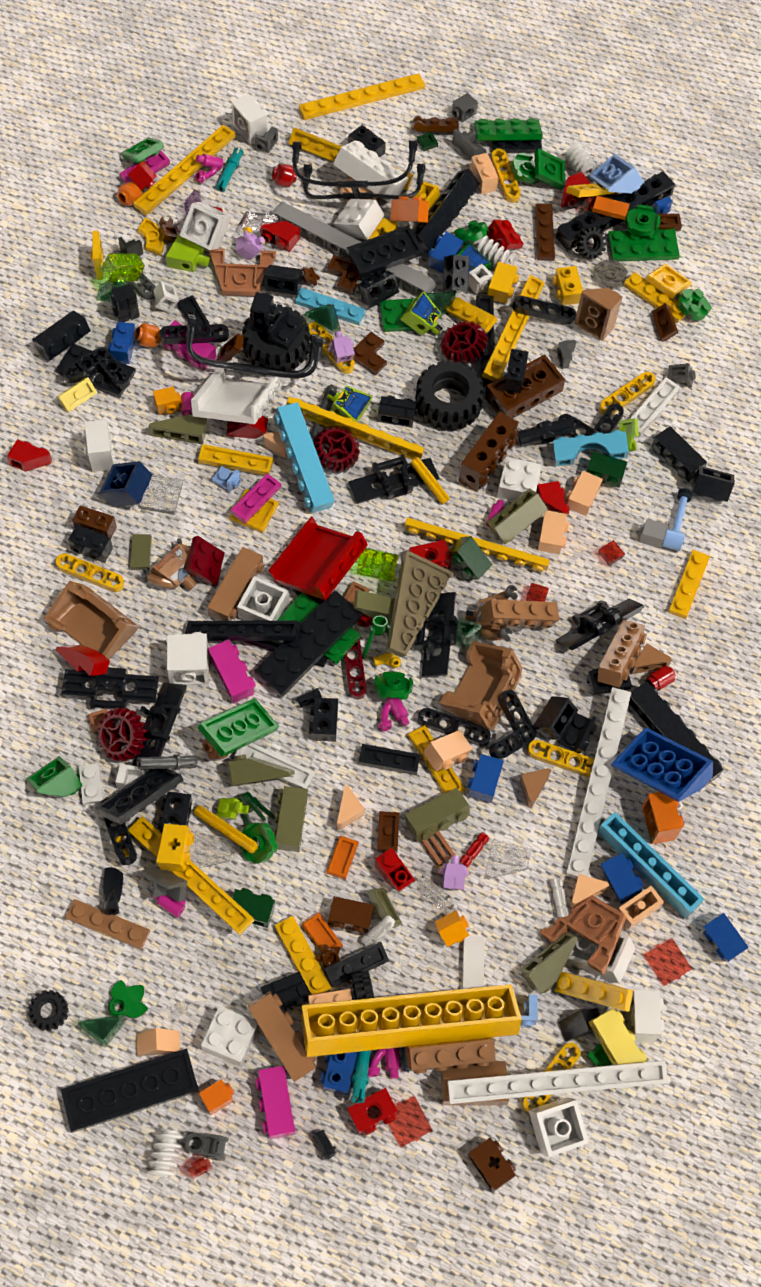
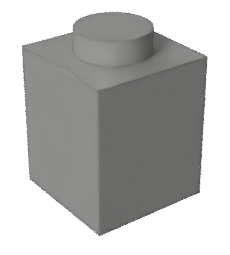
(652, 533)

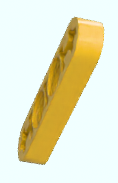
(507, 175)
(326, 335)
(627, 393)
(91, 570)
(565, 755)
(562, 1053)

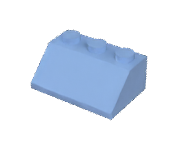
(617, 175)

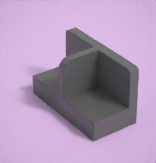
(467, 143)
(166, 883)

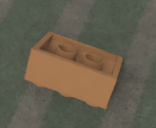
(598, 311)
(495, 1068)

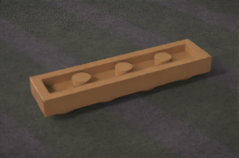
(108, 925)

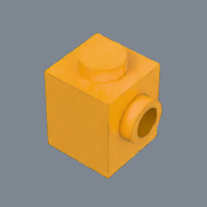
(167, 400)
(452, 928)

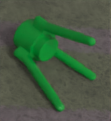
(379, 627)

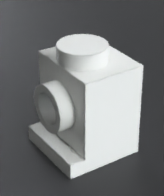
(480, 282)
(165, 296)

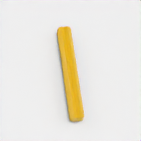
(226, 829)

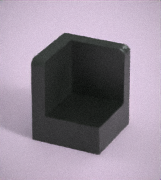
(131, 246)

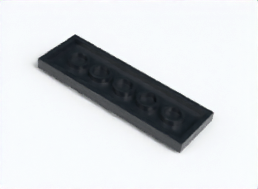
(315, 638)
(129, 1090)

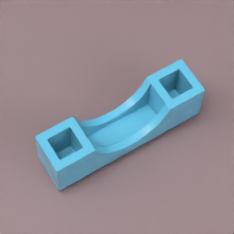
(611, 444)

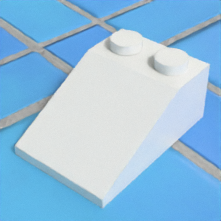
(618, 963)

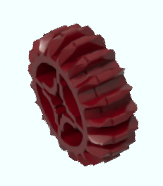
(463, 342)
(335, 440)
(114, 737)

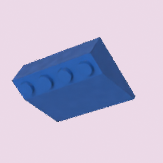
(664, 765)

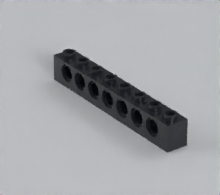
(652, 190)

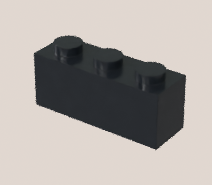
(61, 335)
(678, 453)

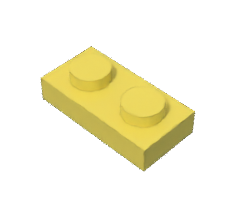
(77, 394)

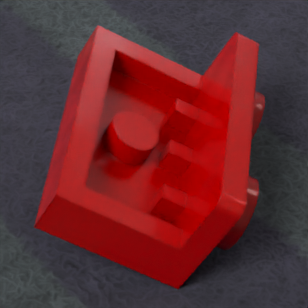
(504, 234)

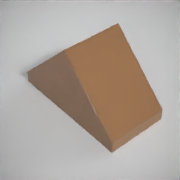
(650, 660)
(533, 783)

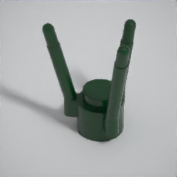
(247, 799)

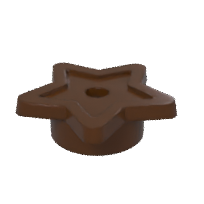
(310, 276)
(328, 951)

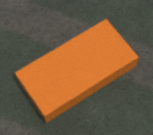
(610, 207)
(342, 857)
(321, 932)

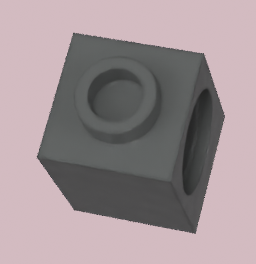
(464, 107)

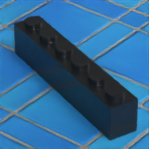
(446, 208)
(662, 720)

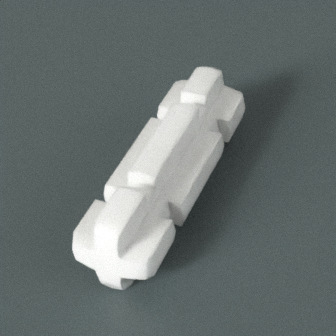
(559, 898)
(378, 931)

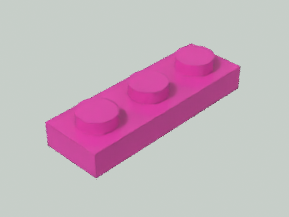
(155, 162)
(256, 498)

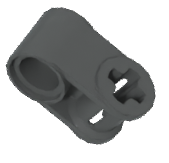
(208, 1146)

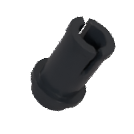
(308, 697)
(324, 1145)

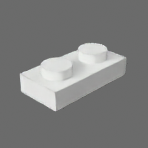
(91, 781)

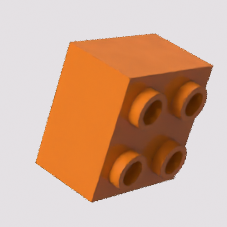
(662, 818)

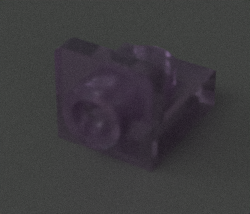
(194, 197)

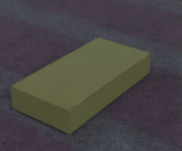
(141, 551)
(383, 905)

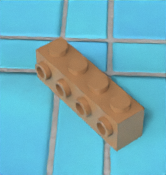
(235, 583)
(519, 613)
(622, 653)
(281, 1035)
(450, 1054)

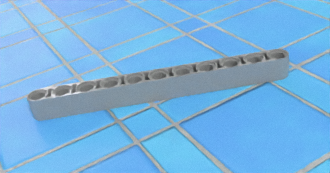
(337, 241)

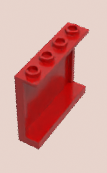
(317, 559)

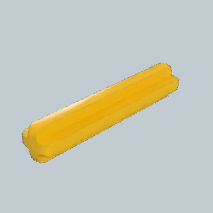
(429, 480)

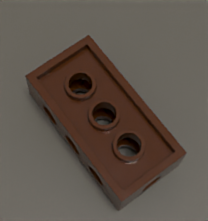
(539, 384)
(488, 452)

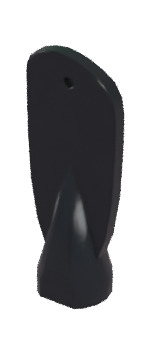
(112, 890)

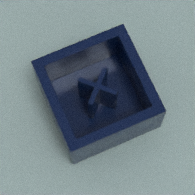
(126, 484)

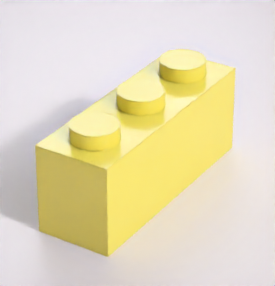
(616, 1039)

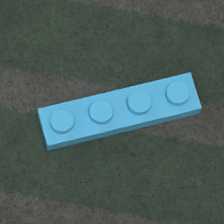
(344, 311)

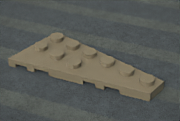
(416, 595)

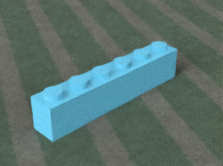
(304, 458)
(651, 865)

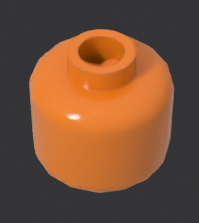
(128, 193)
(147, 335)

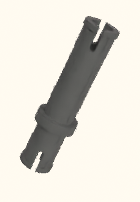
(174, 762)

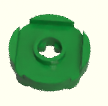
(524, 168)
(640, 228)
(472, 232)
(694, 304)
(393, 685)
(267, 842)

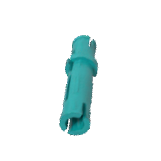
(231, 165)
(360, 1077)

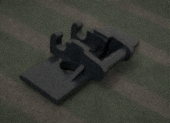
(392, 485)
(589, 629)
(443, 636)
(113, 681)
(161, 719)

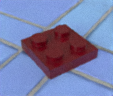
(205, 561)

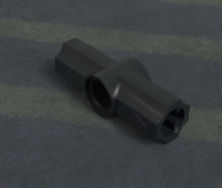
(545, 432)

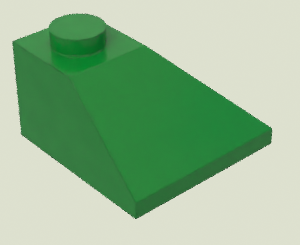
(55, 779)

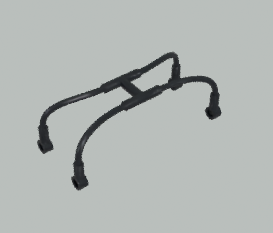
(354, 185)
(316, 345)

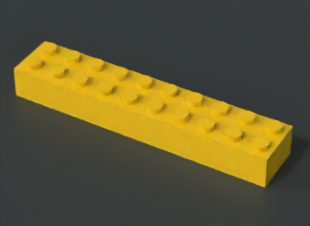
(410, 1020)

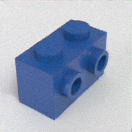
(445, 246)
(122, 342)
(486, 777)
(621, 877)
(725, 937)
(339, 1073)

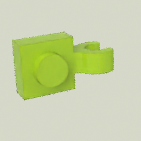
(632, 432)
(230, 807)

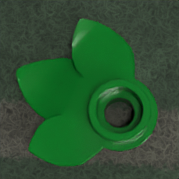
(129, 998)

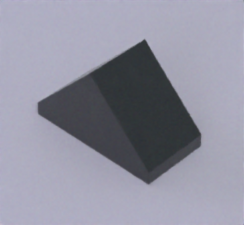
(577, 1024)

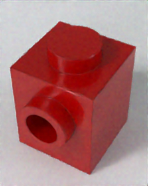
(143, 176)

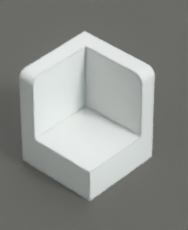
(127, 775)

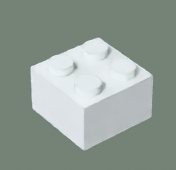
(249, 118)
(359, 218)
(98, 445)
(518, 478)
(262, 601)
(645, 1016)
(230, 1036)
(558, 1126)

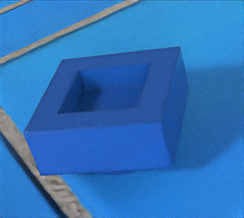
(663, 206)

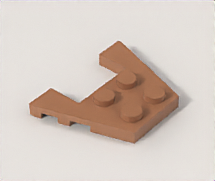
(240, 278)
(594, 922)

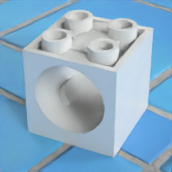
(205, 225)
(188, 659)

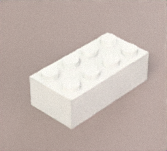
(367, 166)

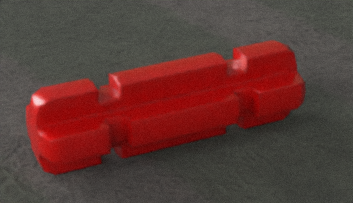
(474, 849)

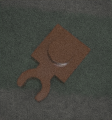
(168, 232)

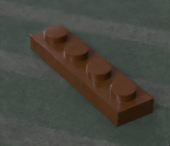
(544, 232)

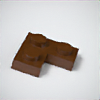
(347, 271)
(366, 354)

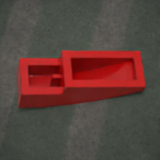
(84, 659)

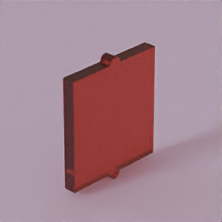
(668, 962)
(409, 1122)

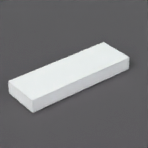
(473, 962)

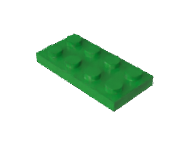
(508, 129)
(633, 247)
(302, 608)
(238, 727)

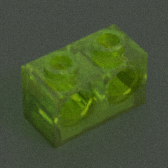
(122, 267)
(378, 564)

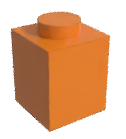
(217, 1096)

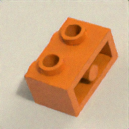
(409, 210)

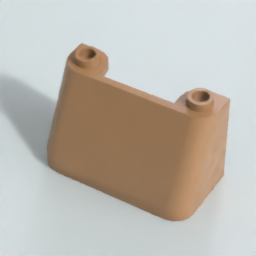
(90, 619)
(489, 673)

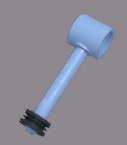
(674, 538)

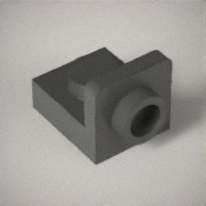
(266, 142)
(564, 352)
(681, 373)

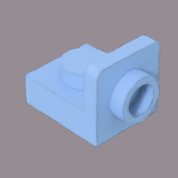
(227, 479)
(530, 1008)

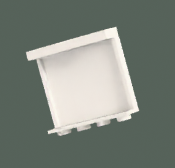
(233, 398)

